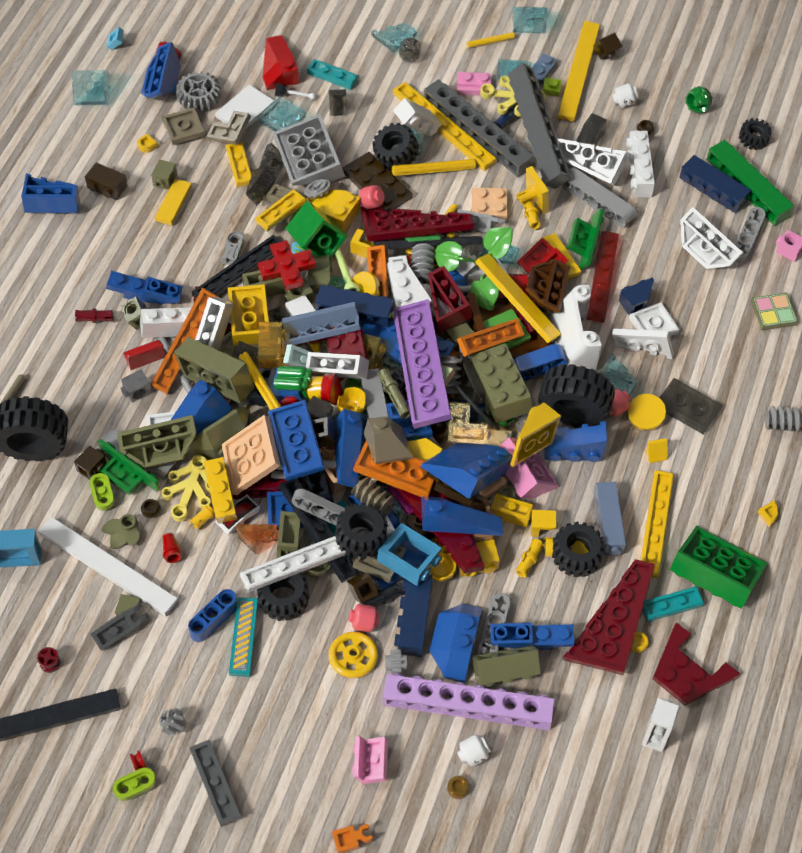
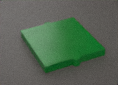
(423, 238)

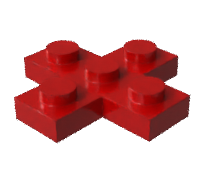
(286, 265)

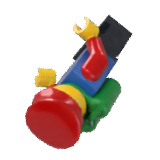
(294, 384)

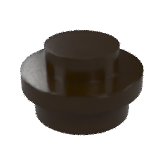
(645, 125)
(150, 508)

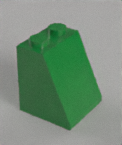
(316, 231)

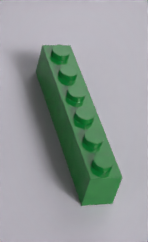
(762, 193)

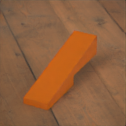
(377, 265)

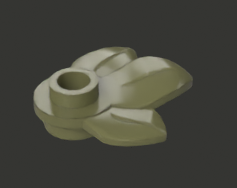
(120, 533)

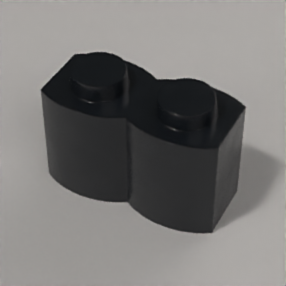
(319, 485)

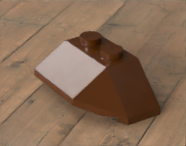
(548, 284)

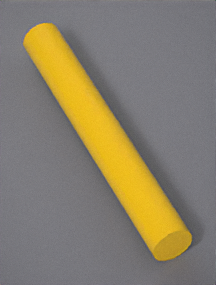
(492, 39)

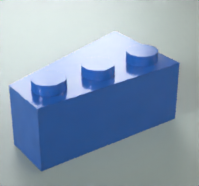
(49, 196)
(578, 444)

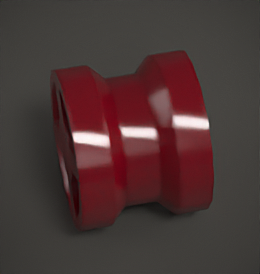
(46, 655)

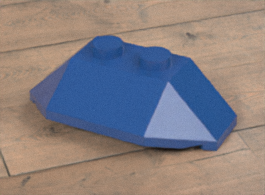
(162, 73)
(455, 640)

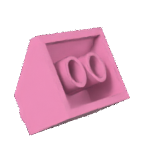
(531, 476)

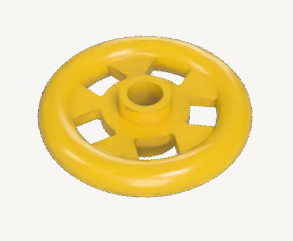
(360, 669)

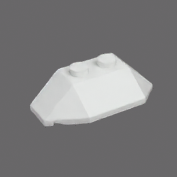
(707, 242)

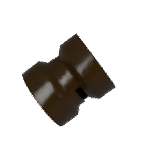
(439, 432)

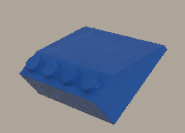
(469, 466)

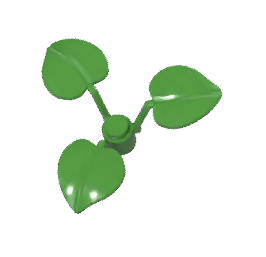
(497, 242)

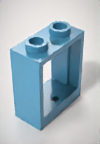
(19, 548)
(399, 566)

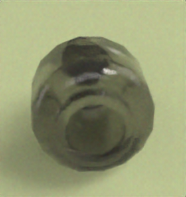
(409, 50)

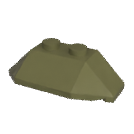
(210, 440)
(159, 442)

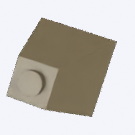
(386, 440)

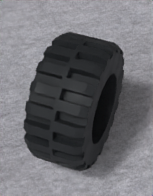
(577, 394)
(32, 428)

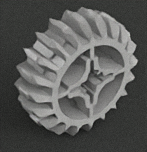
(198, 85)

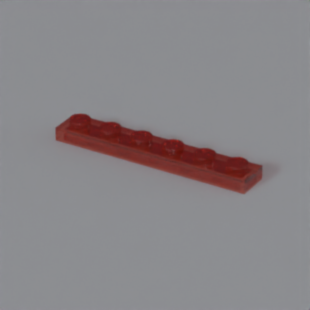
(602, 277)

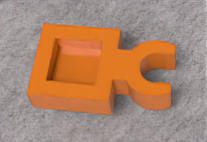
(347, 839)

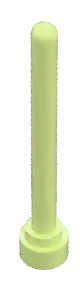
(345, 272)

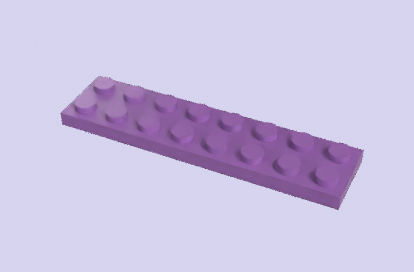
(421, 364)

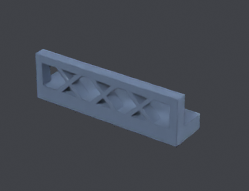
(321, 321)

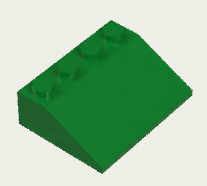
(718, 566)

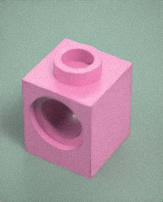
(789, 245)

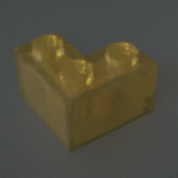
(270, 348)
(462, 430)

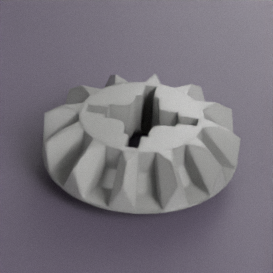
(317, 188)

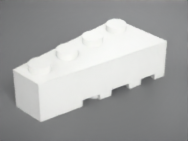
(596, 160)

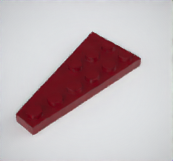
(411, 223)
(460, 545)
(612, 629)

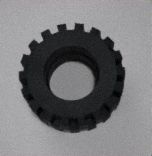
(391, 136)
(363, 517)
(577, 563)
(287, 606)

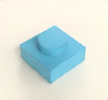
(115, 38)

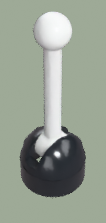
(281, 91)

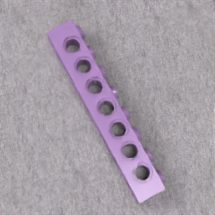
(475, 710)

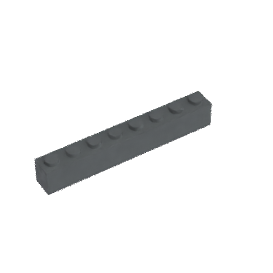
(538, 126)

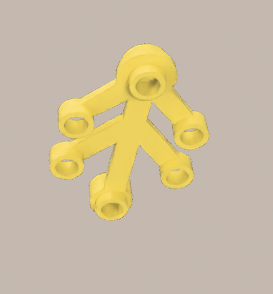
(487, 91)
(190, 485)

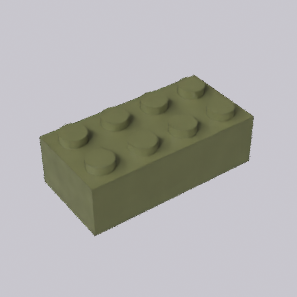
(215, 368)
(502, 383)

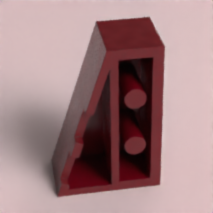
(448, 300)

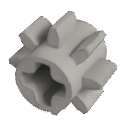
(395, 662)
(172, 721)

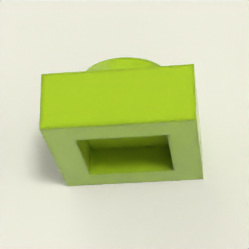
(552, 86)

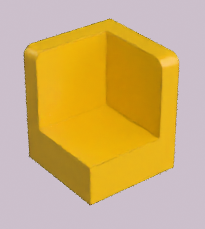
(359, 245)
(542, 520)

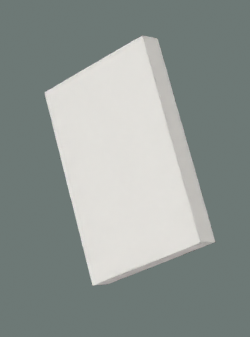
(249, 101)

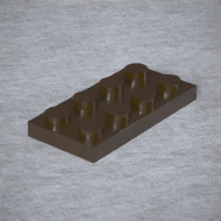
(370, 171)

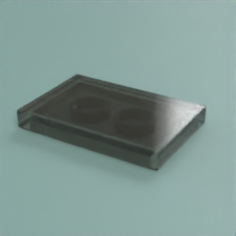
(689, 406)

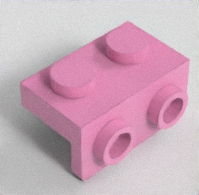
(370, 759)

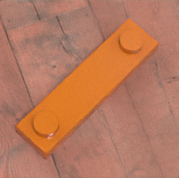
(490, 337)

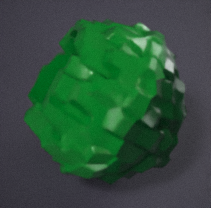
(699, 99)

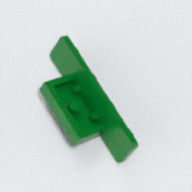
(584, 237)
(124, 472)

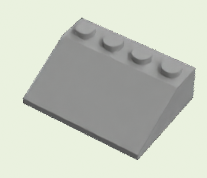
(308, 152)

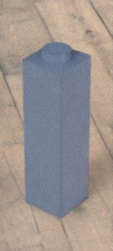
(610, 518)

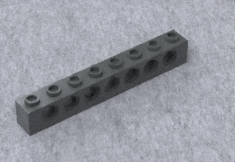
(480, 128)

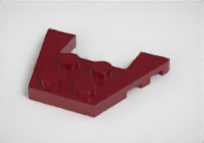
(347, 343)
(683, 676)

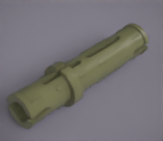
(391, 387)

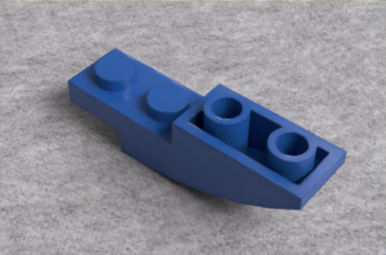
(147, 290)
(525, 634)

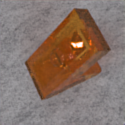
(251, 534)

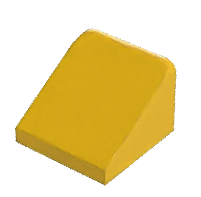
(657, 450)

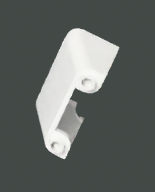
(578, 345)

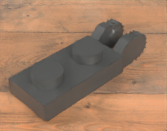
(117, 627)

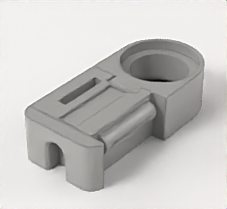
(232, 250)

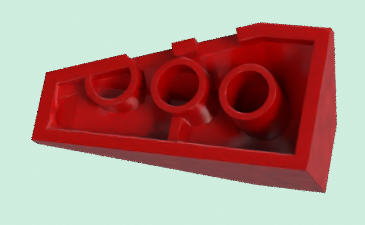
(279, 64)

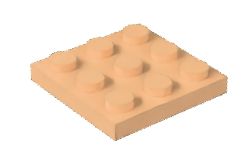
(250, 455)

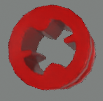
(137, 760)

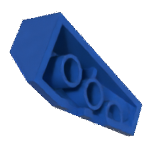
(204, 404)
(349, 445)
(452, 517)

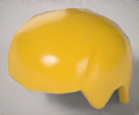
(352, 399)
(445, 569)

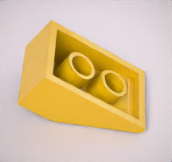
(339, 207)
(247, 312)
(536, 433)

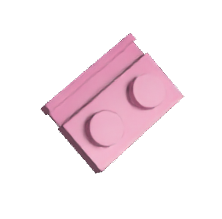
(470, 83)

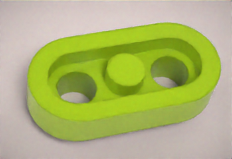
(101, 493)
(133, 783)

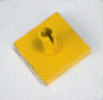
(535, 190)

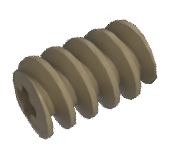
(368, 495)

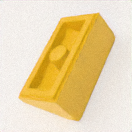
(512, 510)

